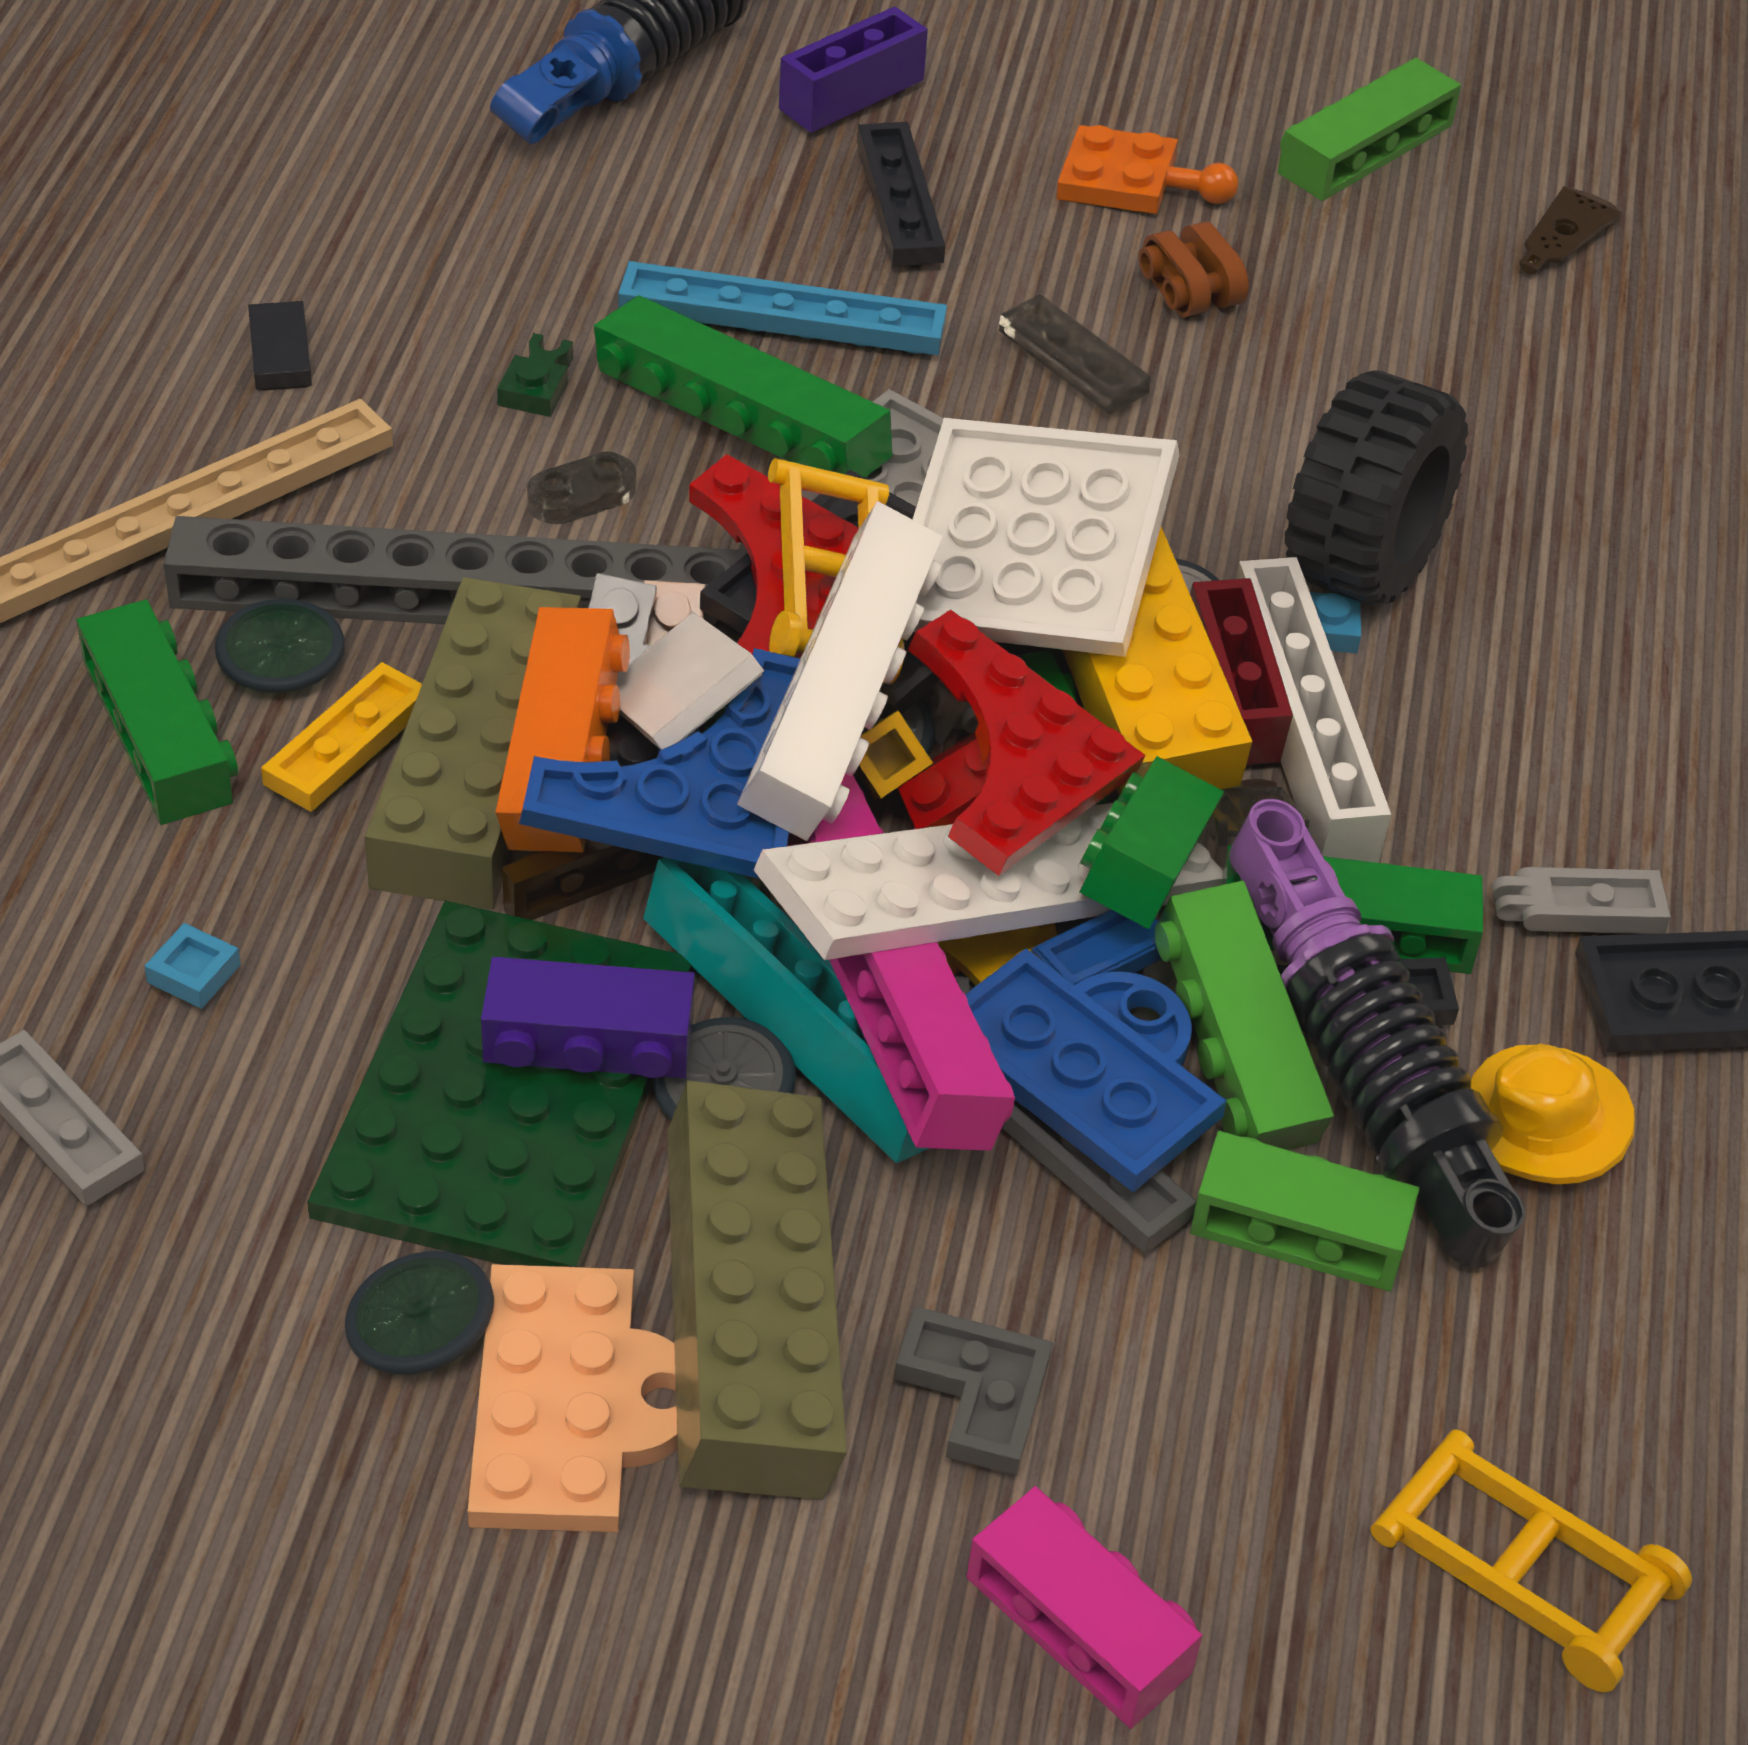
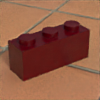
(1248, 662)

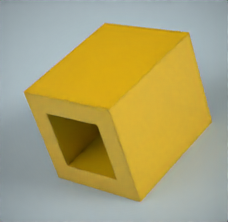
(891, 756)

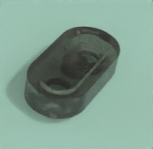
(581, 488)

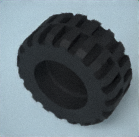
(1376, 487)

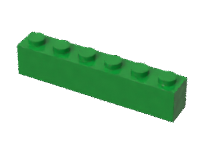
(742, 389)

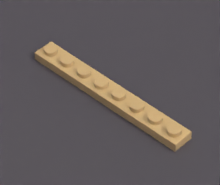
(216, 491)

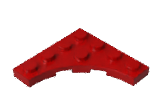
(751, 514)
(1038, 746)

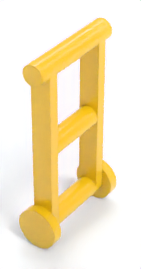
(790, 627)
(1586, 1654)

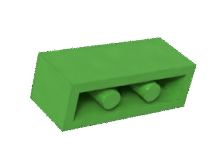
(1304, 1210)

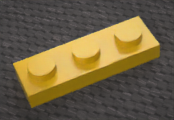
(343, 738)

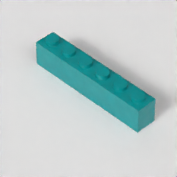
(778, 981)

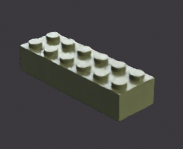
(438, 806)
(753, 1294)

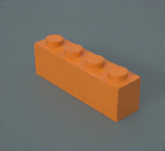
(562, 710)

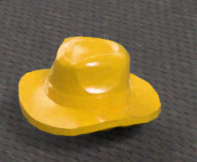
(1558, 1113)

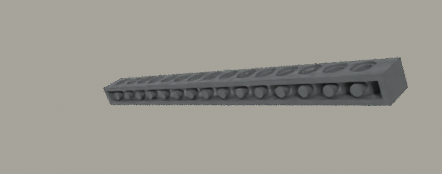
(410, 572)

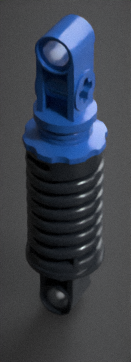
(607, 56)

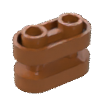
(1194, 269)

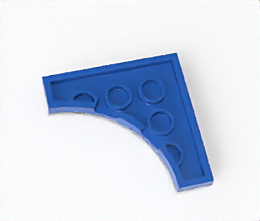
(682, 799)

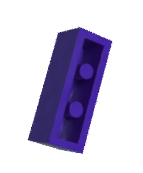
(852, 69)
(588, 1017)

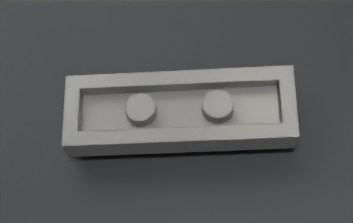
(63, 1122)

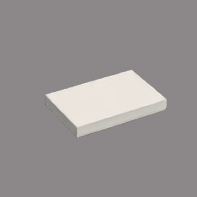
(684, 681)

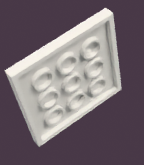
(1044, 531)

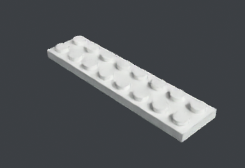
(928, 889)

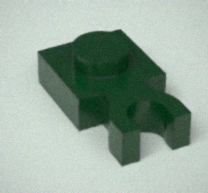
(536, 381)

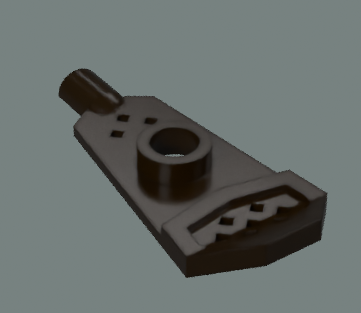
(1572, 213)

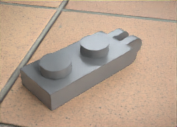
(1583, 900)

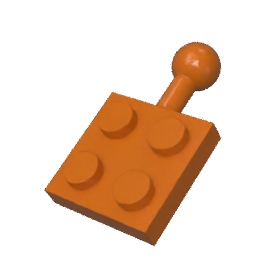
(1134, 170)

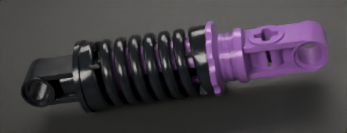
(1378, 1038)

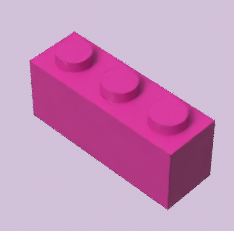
(1084, 1605)

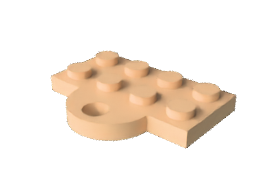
(565, 1400)

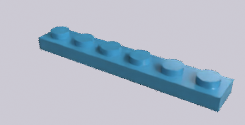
(789, 308)

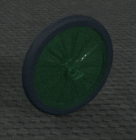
(279, 645)
(419, 1312)

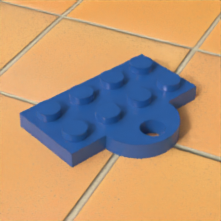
(1094, 1067)

